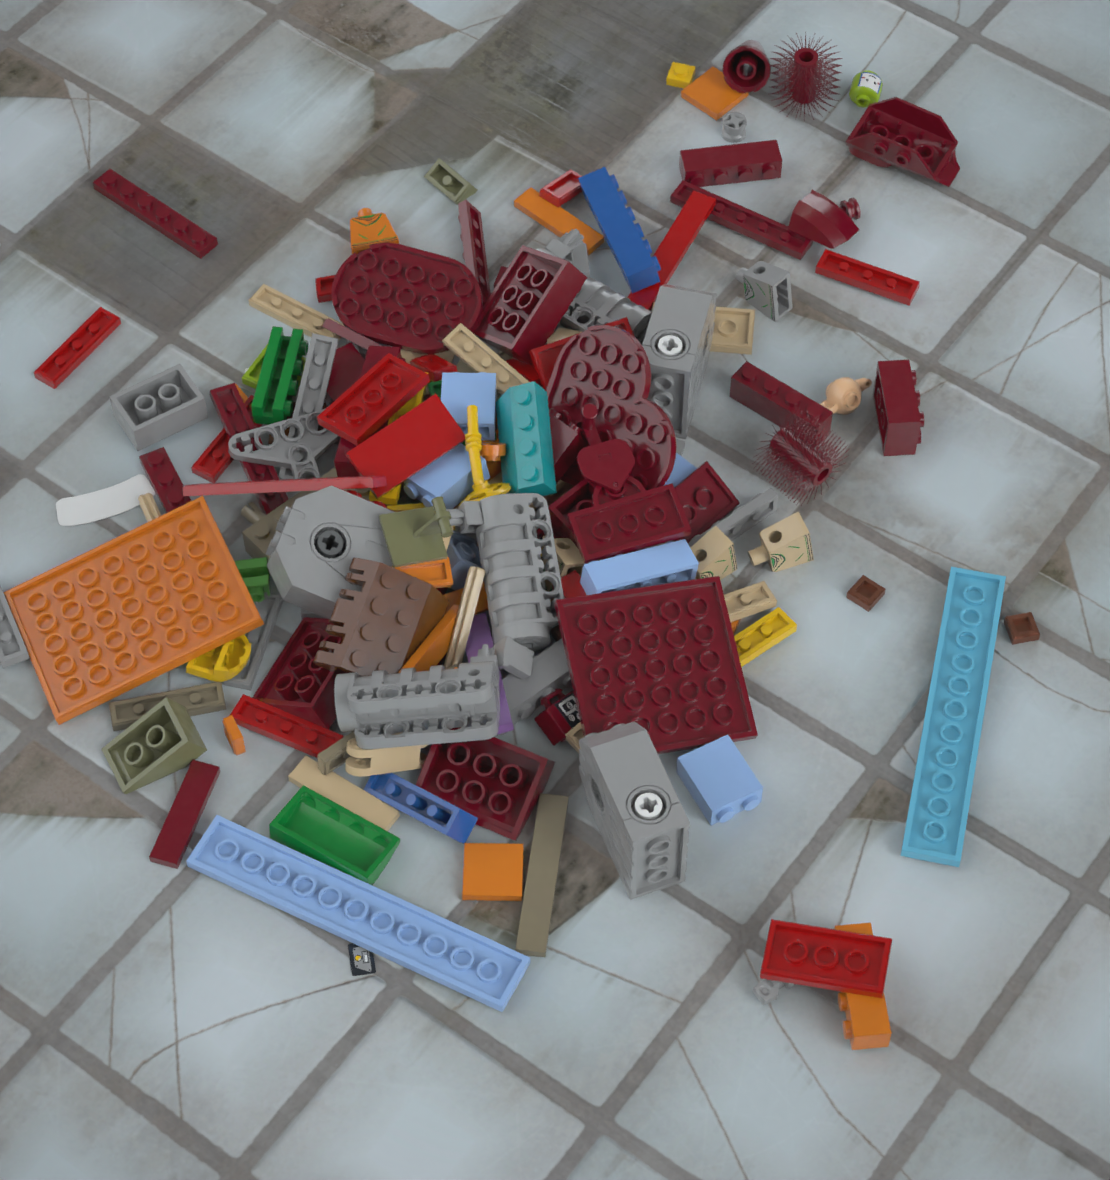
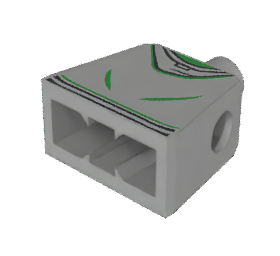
(767, 289)

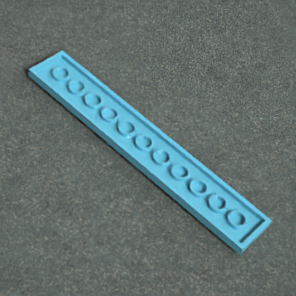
(953, 718)

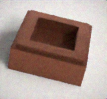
(865, 593)
(1021, 628)

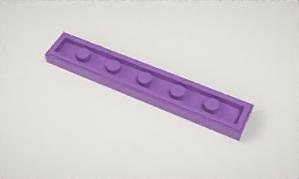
(479, 635)

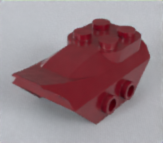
(907, 138)

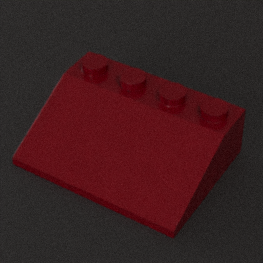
(528, 303)
(298, 683)
(488, 781)

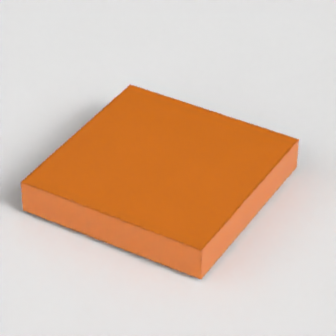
(712, 94)
(493, 872)

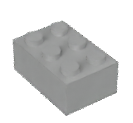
(158, 407)

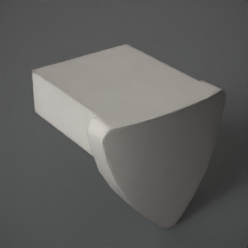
(514, 657)

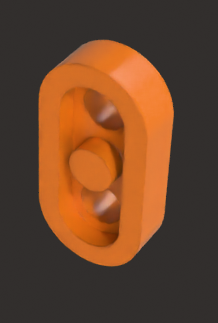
(492, 450)

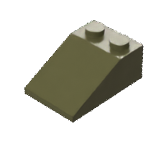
(154, 746)

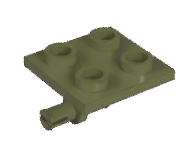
(416, 534)

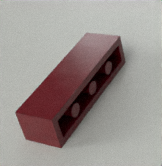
(731, 163)
(774, 399)

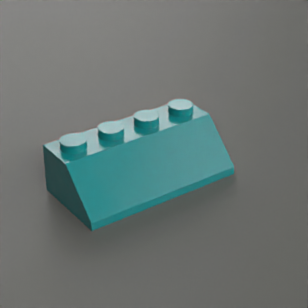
(526, 431)

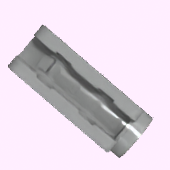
(596, 301)
(514, 564)
(421, 704)

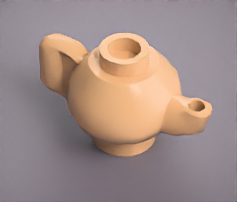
(845, 394)

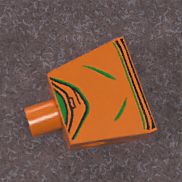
(370, 230)

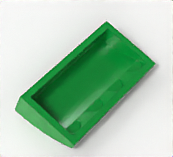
(333, 835)

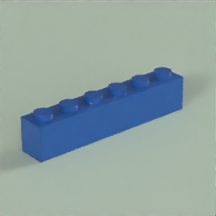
(619, 229)

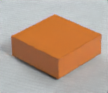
(233, 735)

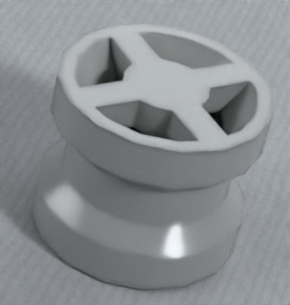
(734, 127)

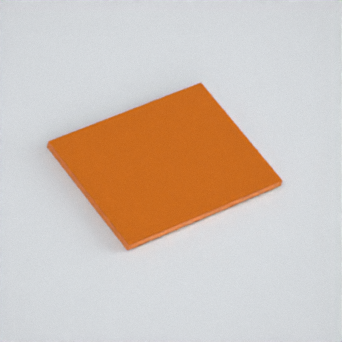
(132, 609)

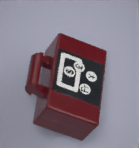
(558, 717)

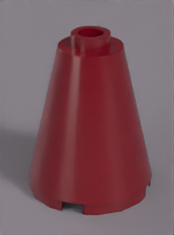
(747, 67)

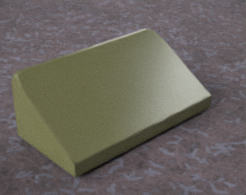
(449, 182)

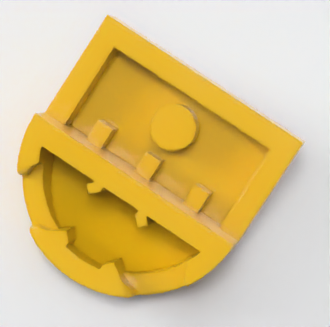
(222, 662)

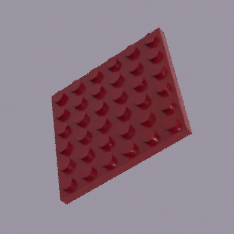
(658, 661)

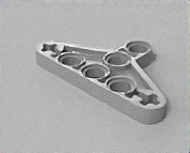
(283, 448)

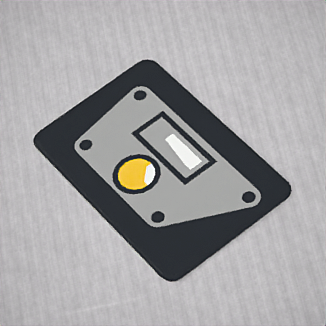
(361, 960)

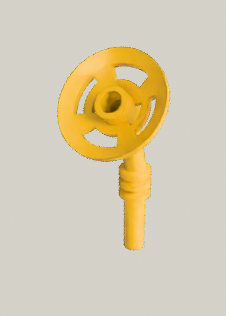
(473, 442)

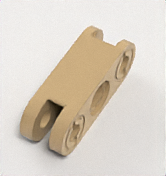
(383, 760)

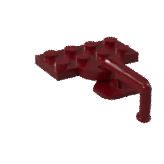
(626, 518)

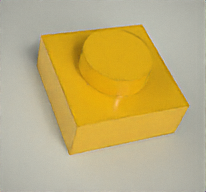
(680, 75)

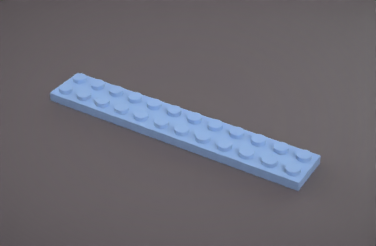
(359, 913)

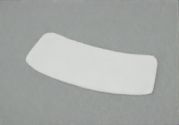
(102, 503)

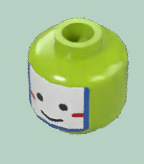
(865, 87)

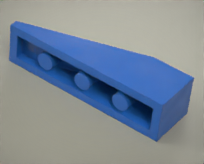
(422, 805)

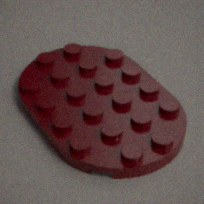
(406, 297)

